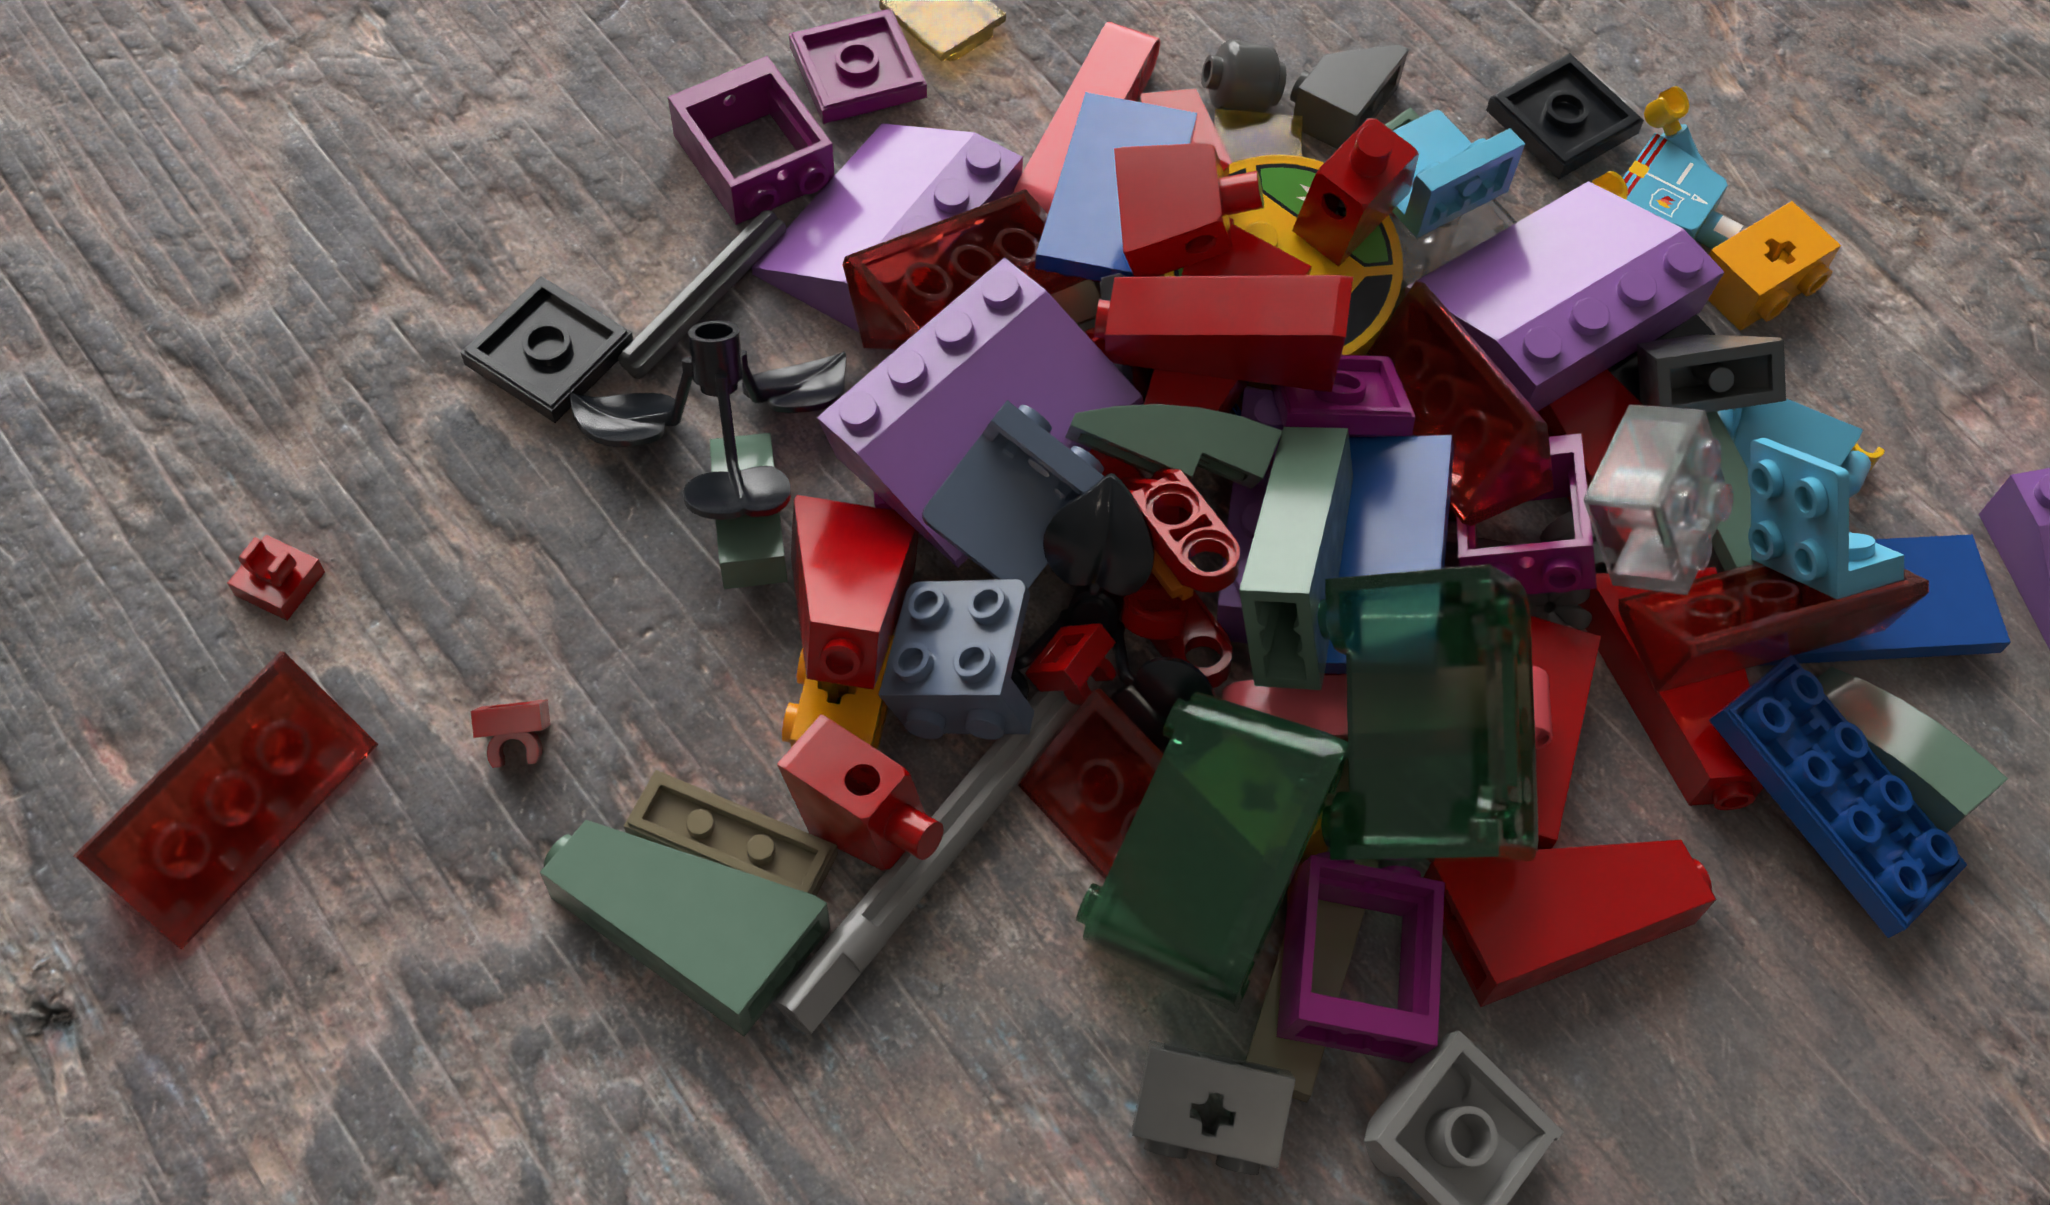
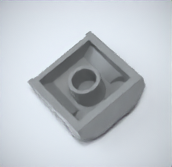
(1459, 1128)

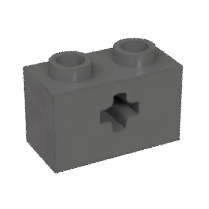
(1252, 1092)

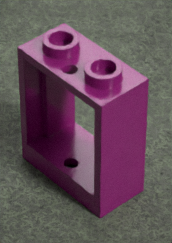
(755, 92)
(1553, 564)
(1353, 1025)

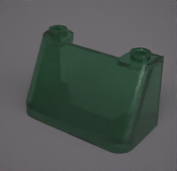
(1434, 717)
(1214, 846)

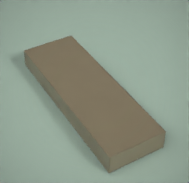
(729, 834)

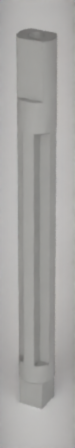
(902, 887)

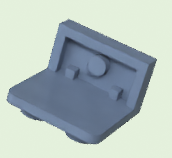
(1008, 492)
(957, 659)

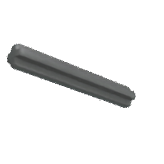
(701, 294)

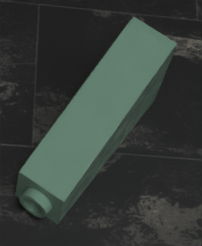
(1293, 553)
(690, 920)

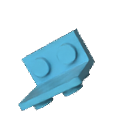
(1453, 172)
(1804, 524)

